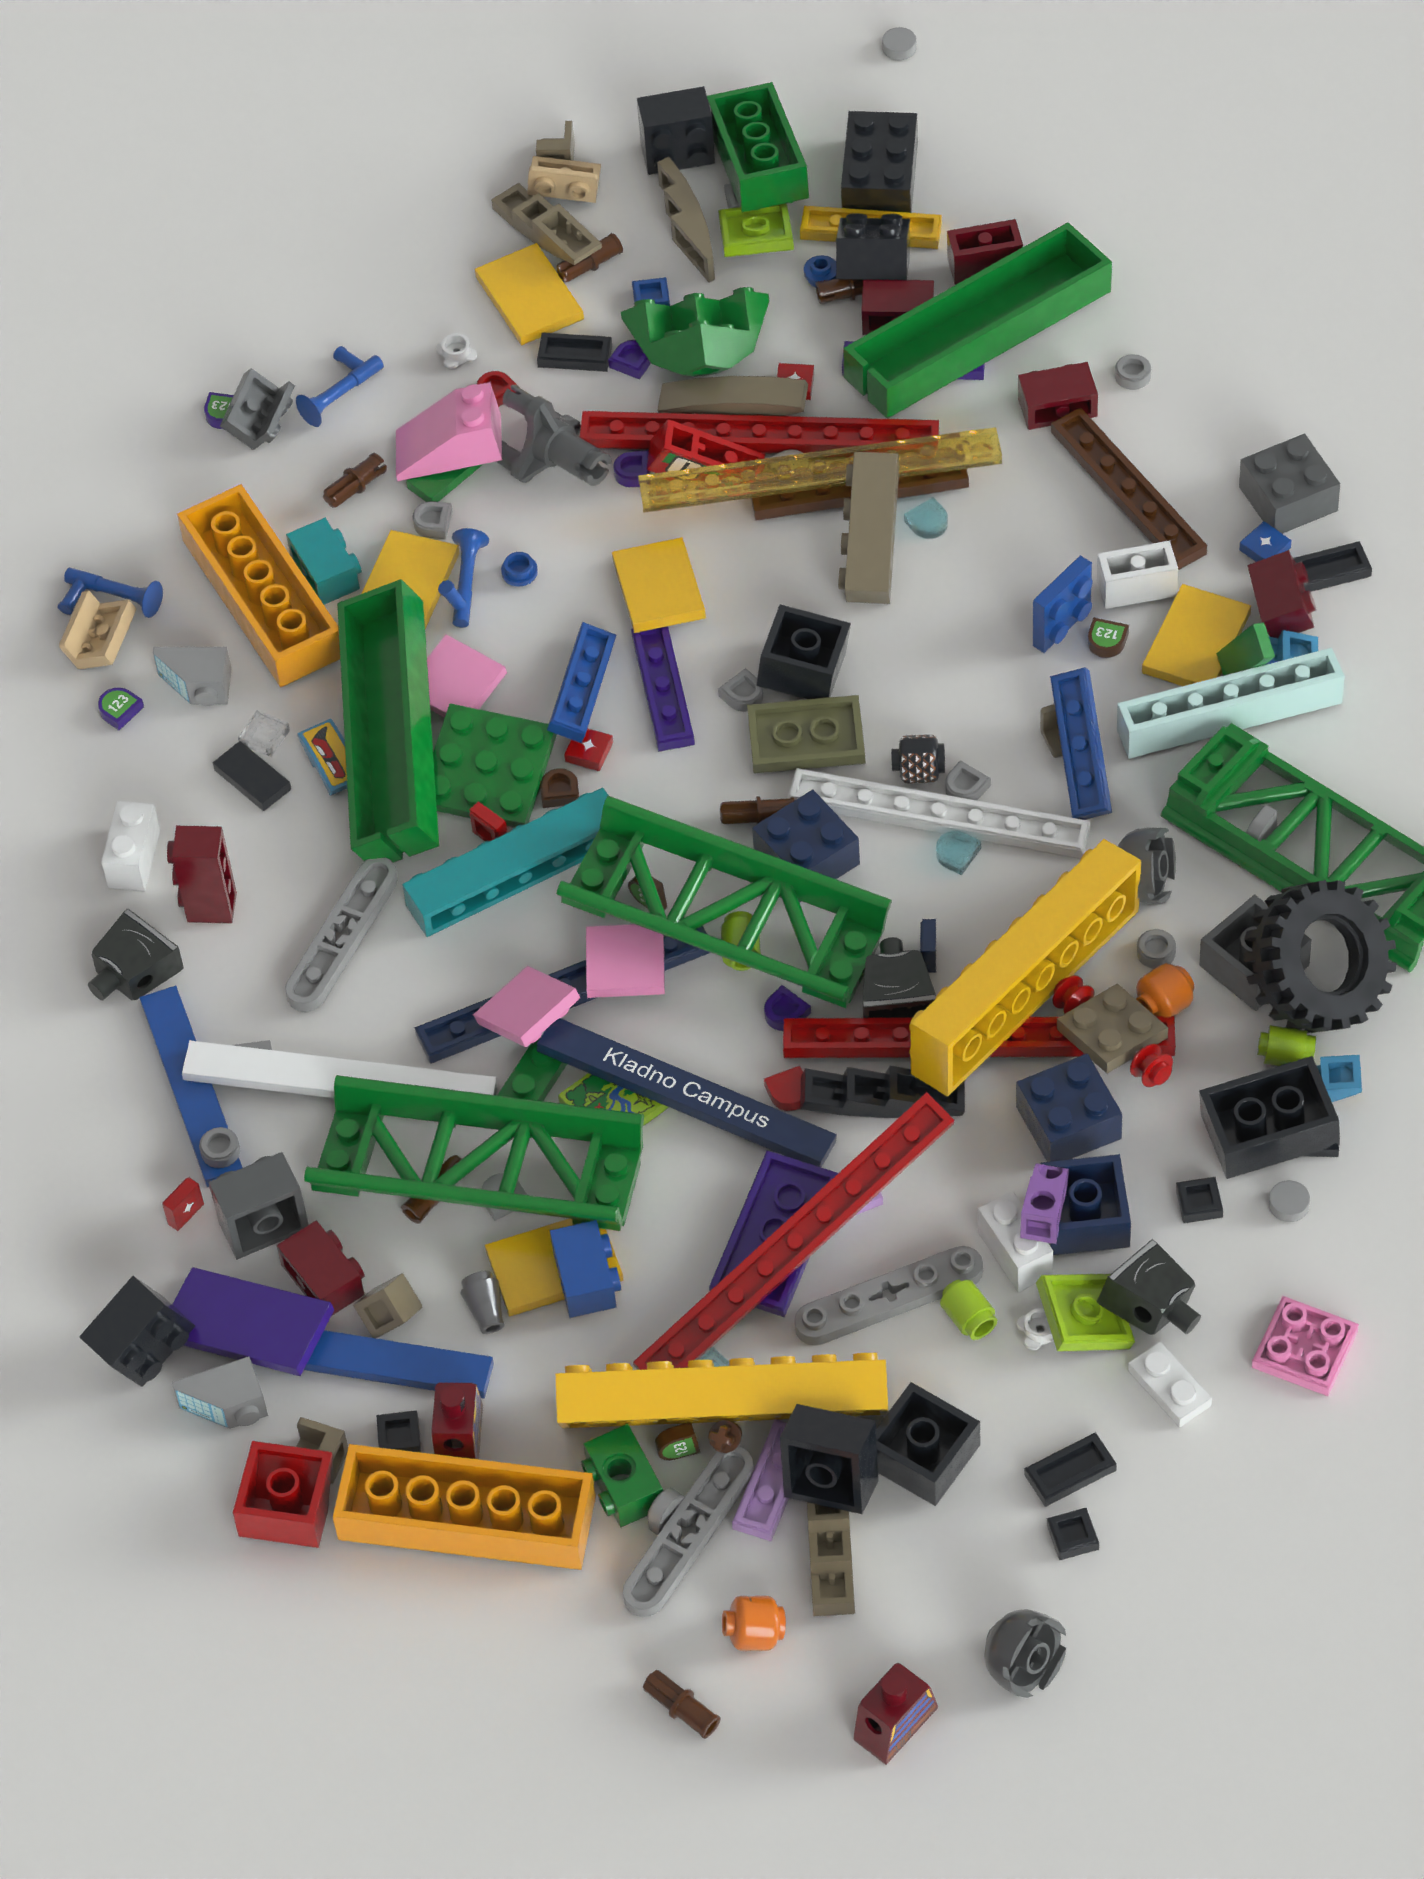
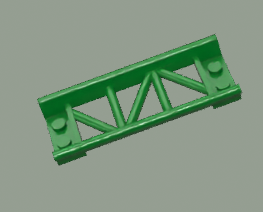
(1209, 787)
(832, 969)
(599, 1194)

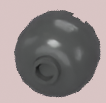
(1157, 861)
(1024, 1651)

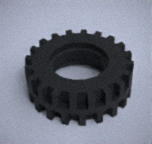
(1279, 965)

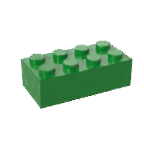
(758, 147)

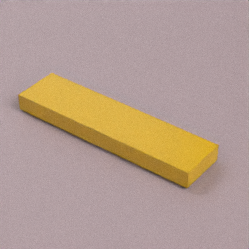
(823, 224)

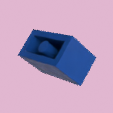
(584, 1268)

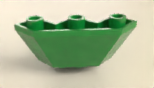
(700, 332)

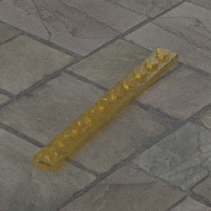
(813, 470)

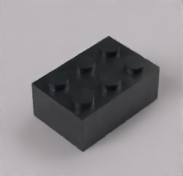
(879, 161)
(1269, 1117)

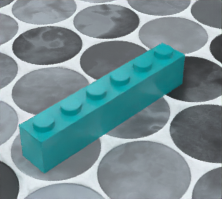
(504, 865)

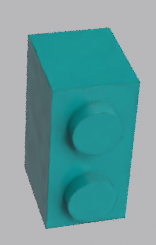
(324, 561)

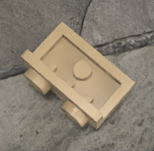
(564, 179)
(96, 631)

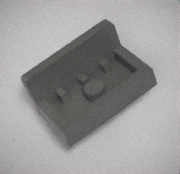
(257, 409)

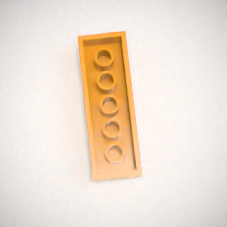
(260, 585)
(464, 1506)

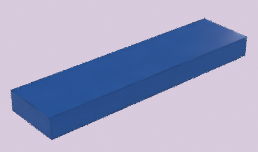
(581, 682)
(1081, 744)

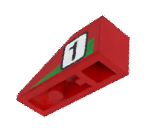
(684, 447)

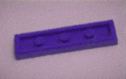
(663, 689)

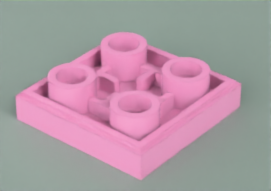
(460, 676)
(624, 961)
(527, 1006)
(1305, 1345)

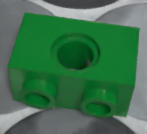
(618, 1454)

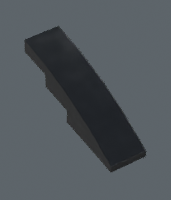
(872, 1093)

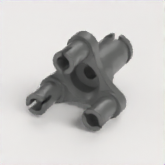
(550, 442)

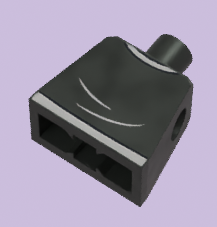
(133, 959)
(896, 982)
(1150, 1292)

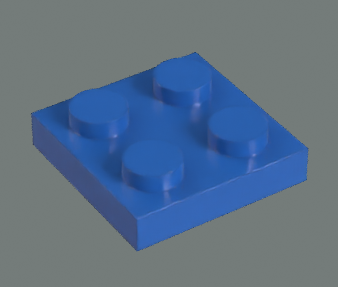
(1062, 604)

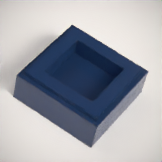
(928, 943)

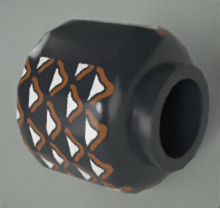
(919, 759)

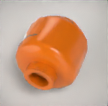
(1165, 990)
(754, 1623)

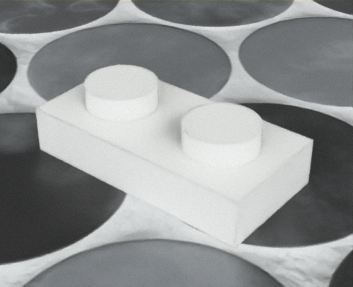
(1169, 1384)

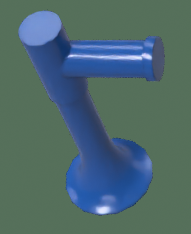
(312, 407)
(470, 542)
(148, 597)

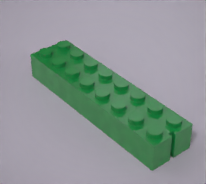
(977, 320)
(387, 723)

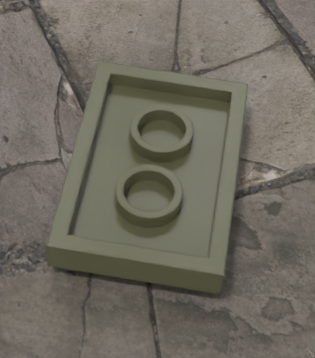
(806, 734)

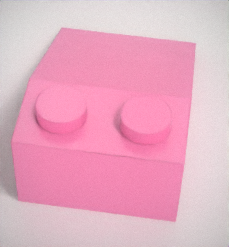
(451, 434)

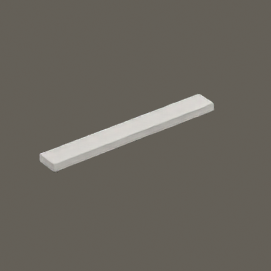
(945, 813)
(310, 1073)

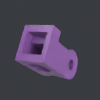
(1044, 1203)

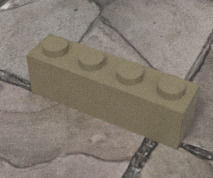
(871, 527)

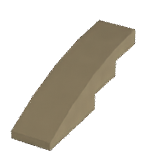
(686, 217)
(546, 225)
(734, 396)
(830, 1561)

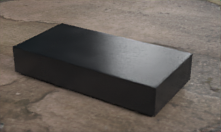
(574, 352)
(1335, 566)
(251, 776)
(1070, 1469)

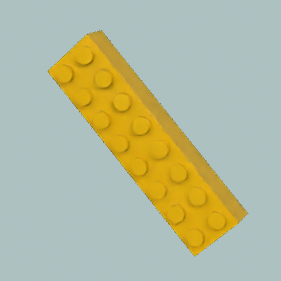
(1024, 967)
(719, 1393)

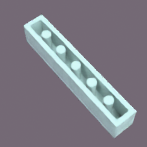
(1236, 698)

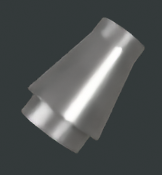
(483, 1299)

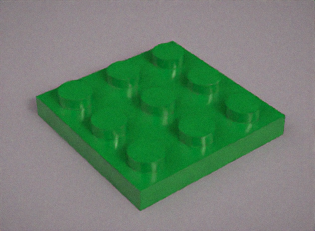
(491, 762)

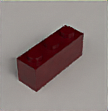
(202, 874)

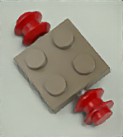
(1113, 1029)

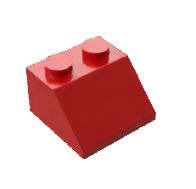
(284, 1494)

